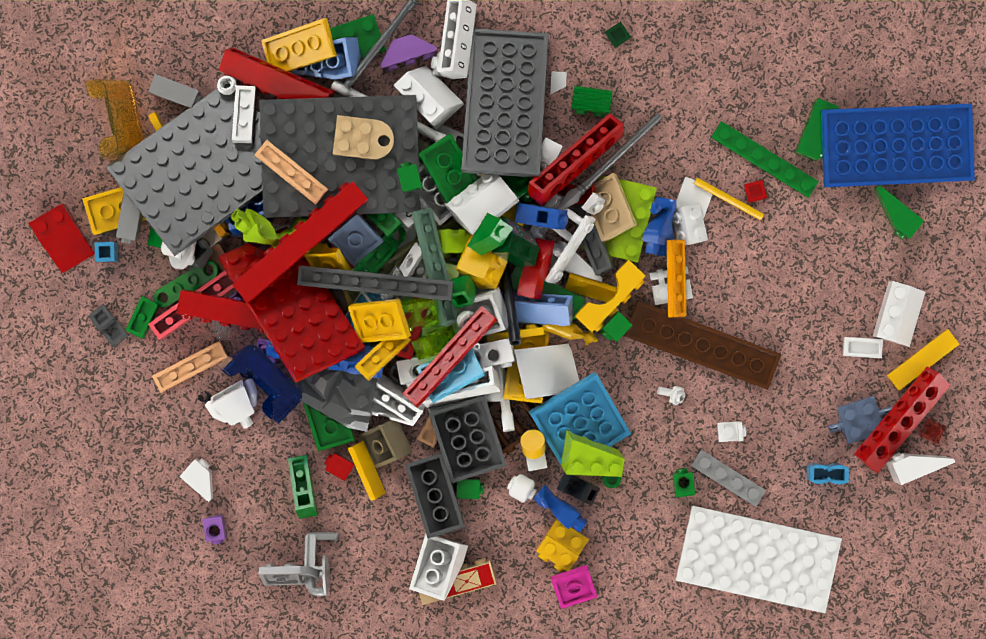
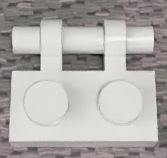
(660, 291)

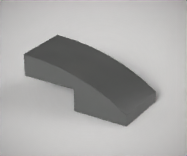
(108, 325)

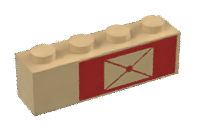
(468, 579)

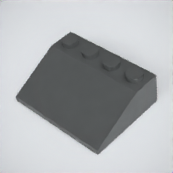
(467, 438)

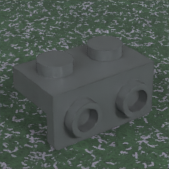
(201, 253)

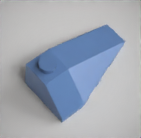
(338, 67)

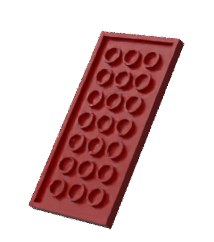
(297, 319)

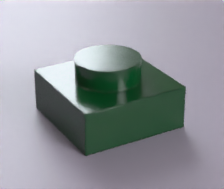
(617, 34)

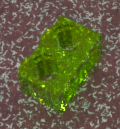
(416, 307)
(433, 342)

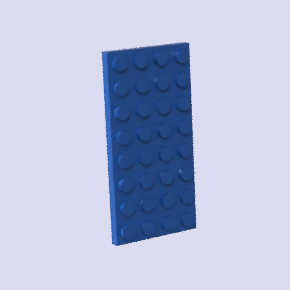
(897, 145)

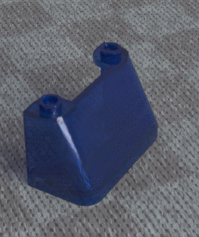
(281, 391)

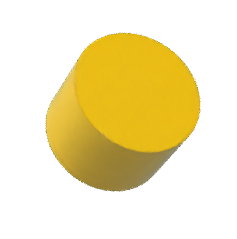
(533, 444)

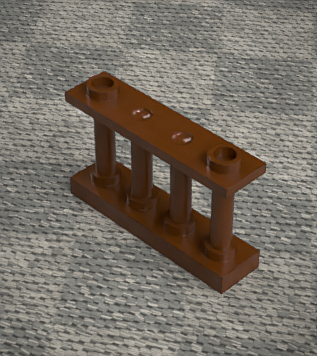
(510, 447)

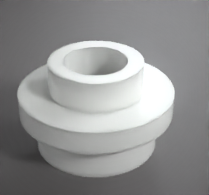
(226, 80)

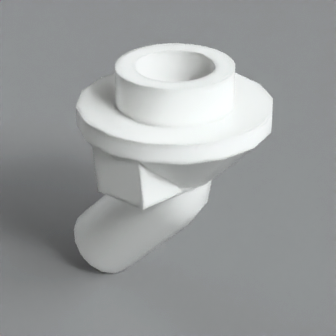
(676, 394)

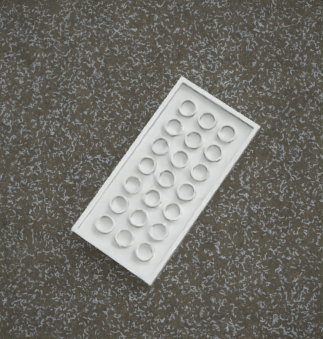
(758, 559)

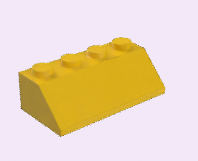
(483, 269)

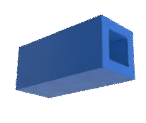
(541, 216)

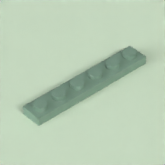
(434, 261)

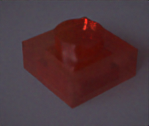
(932, 431)

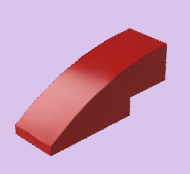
(533, 276)

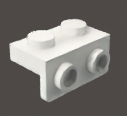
(689, 224)

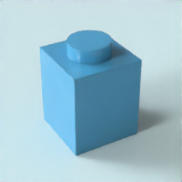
(106, 252)

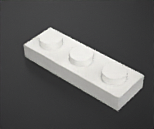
(244, 114)

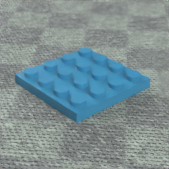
(584, 411)

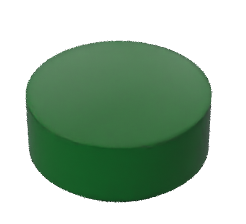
(611, 482)

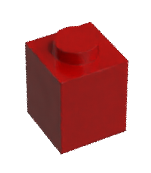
(338, 465)

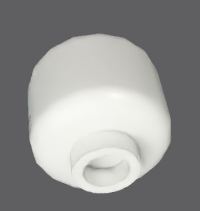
(522, 488)

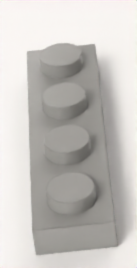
(728, 478)

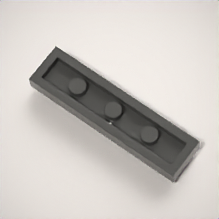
(594, 247)

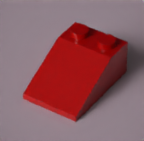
(62, 237)

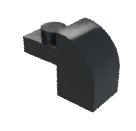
(578, 488)

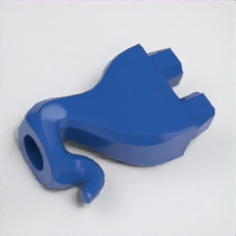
(660, 228)
(562, 510)

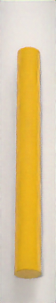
(728, 198)

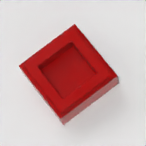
(755, 191)

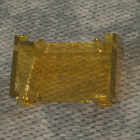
(122, 116)

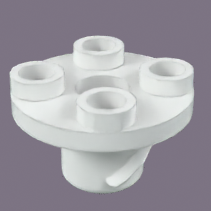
(181, 260)

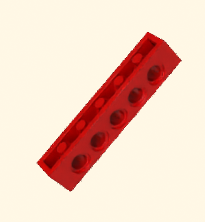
(575, 159)
(902, 419)

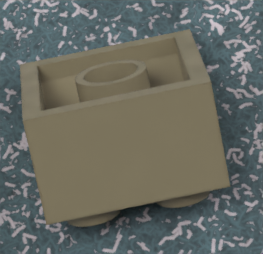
(386, 443)

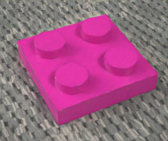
(573, 586)

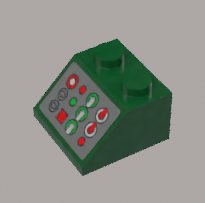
(519, 246)

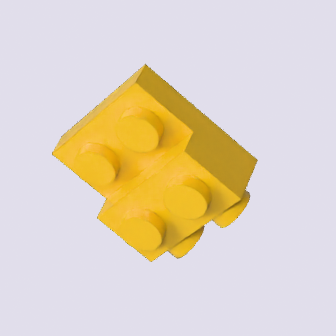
(326, 257)
(561, 546)

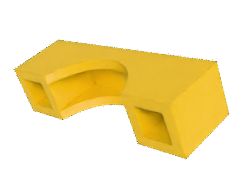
(627, 279)

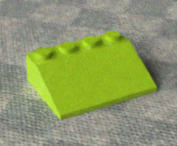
(629, 243)

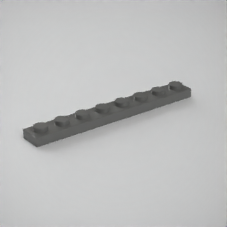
(375, 283)

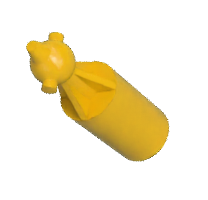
(570, 332)

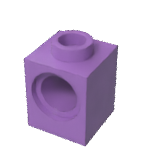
(218, 521)

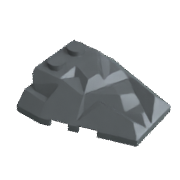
(340, 396)

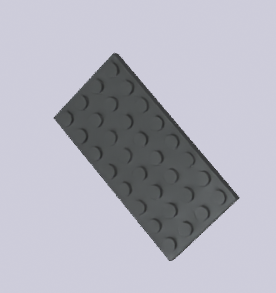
(505, 103)

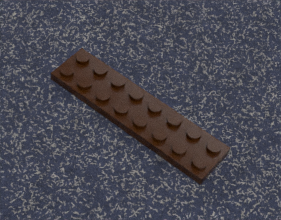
(703, 345)

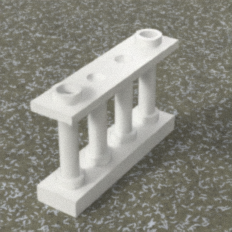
(585, 226)

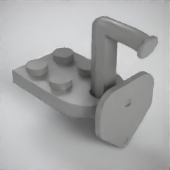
(303, 575)

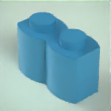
(831, 473)

